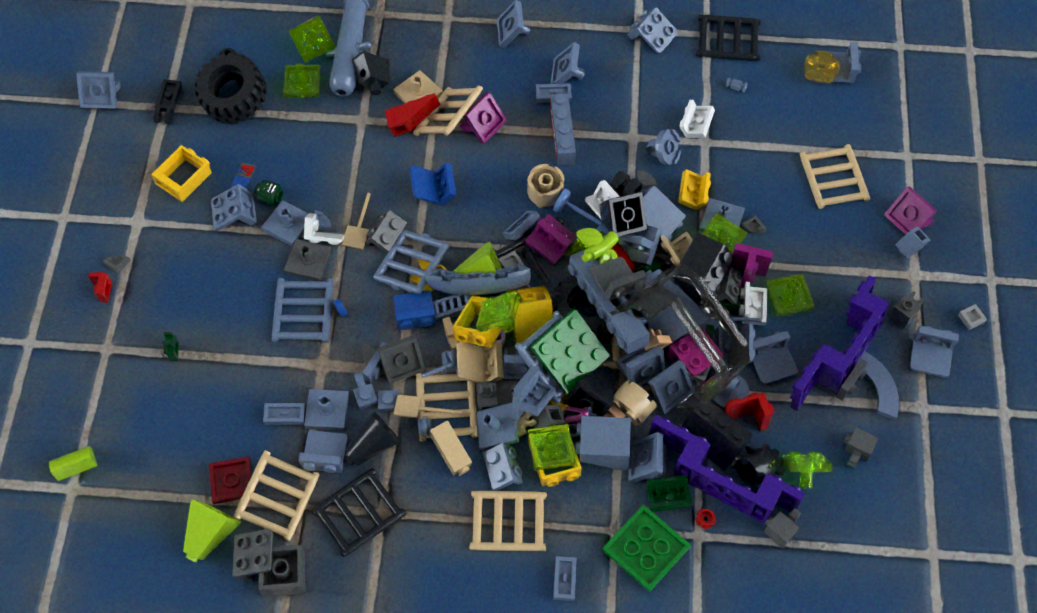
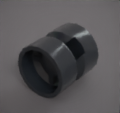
(624, 185)

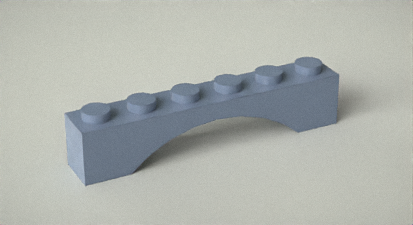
(627, 329)

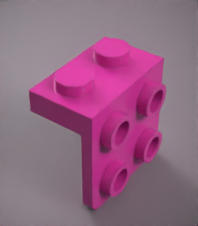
(689, 353)

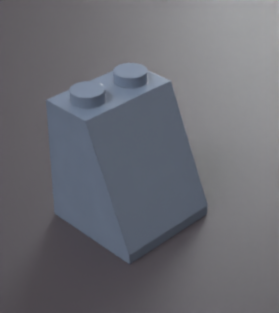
(661, 212)
(604, 441)

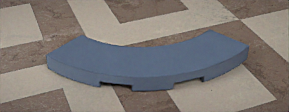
(885, 387)

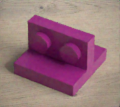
(483, 118)
(910, 211)
(550, 239)
(751, 262)

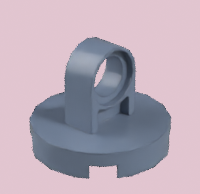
(665, 147)
(736, 389)

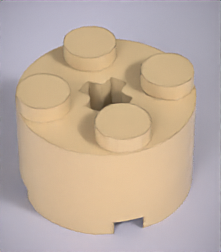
(545, 185)
(633, 402)

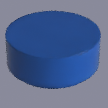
(340, 308)

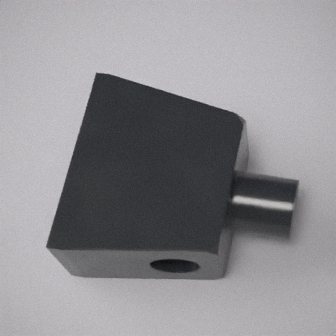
(372, 71)

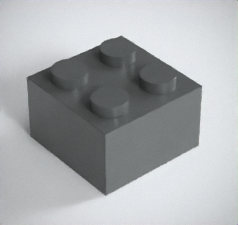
(286, 573)

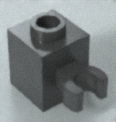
(906, 310)
(486, 395)
(551, 416)
(859, 445)
(782, 528)

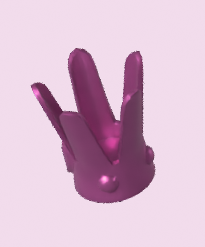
(586, 411)

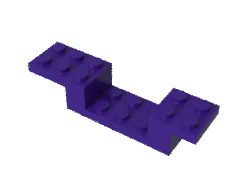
(832, 367)
(693, 454)

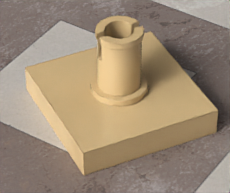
(416, 87)

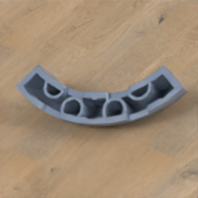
(479, 282)

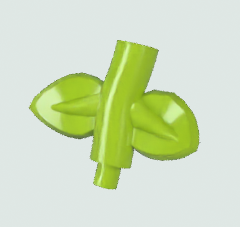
(597, 245)

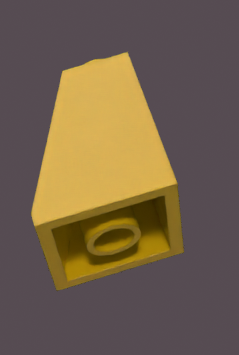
(532, 312)

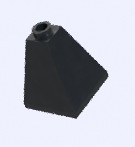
(624, 214)
(593, 391)

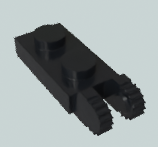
(167, 100)

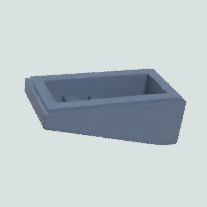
(450, 300)

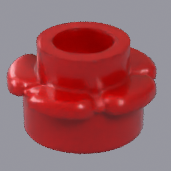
(709, 515)

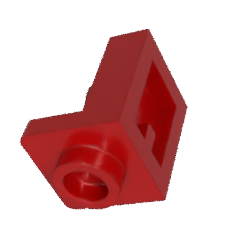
(102, 285)

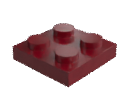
(229, 479)

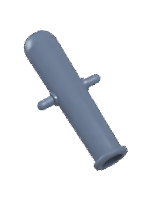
(349, 45)

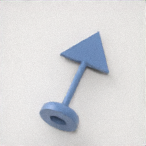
(562, 201)

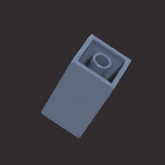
(667, 320)

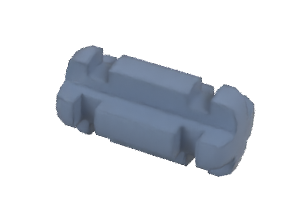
(736, 84)

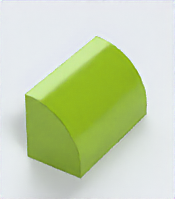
(73, 463)

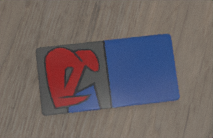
(243, 175)

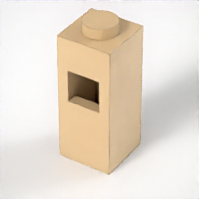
(450, 448)

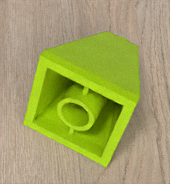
(482, 260)
(206, 529)

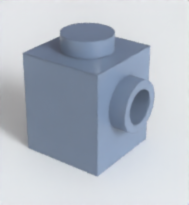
(912, 242)

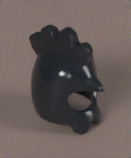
(760, 462)

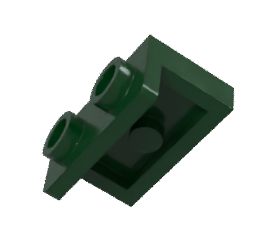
(668, 493)

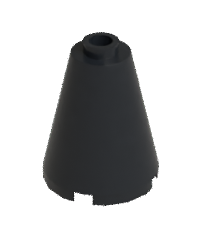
(370, 440)

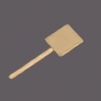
(356, 236)
(410, 405)

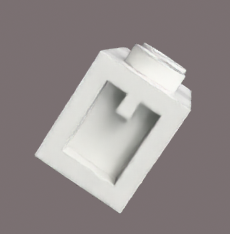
(311, 226)

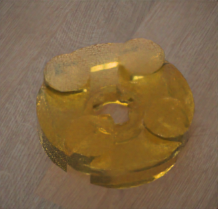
(819, 75)

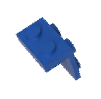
(433, 186)
(414, 310)

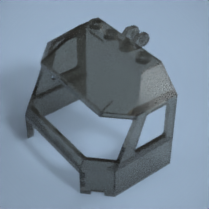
(655, 298)

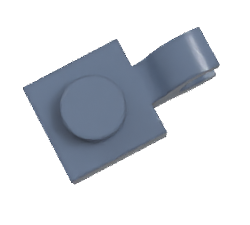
(364, 393)

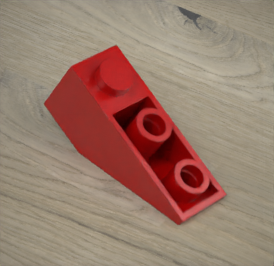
(408, 115)

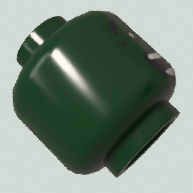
(268, 192)

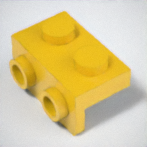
(694, 189)

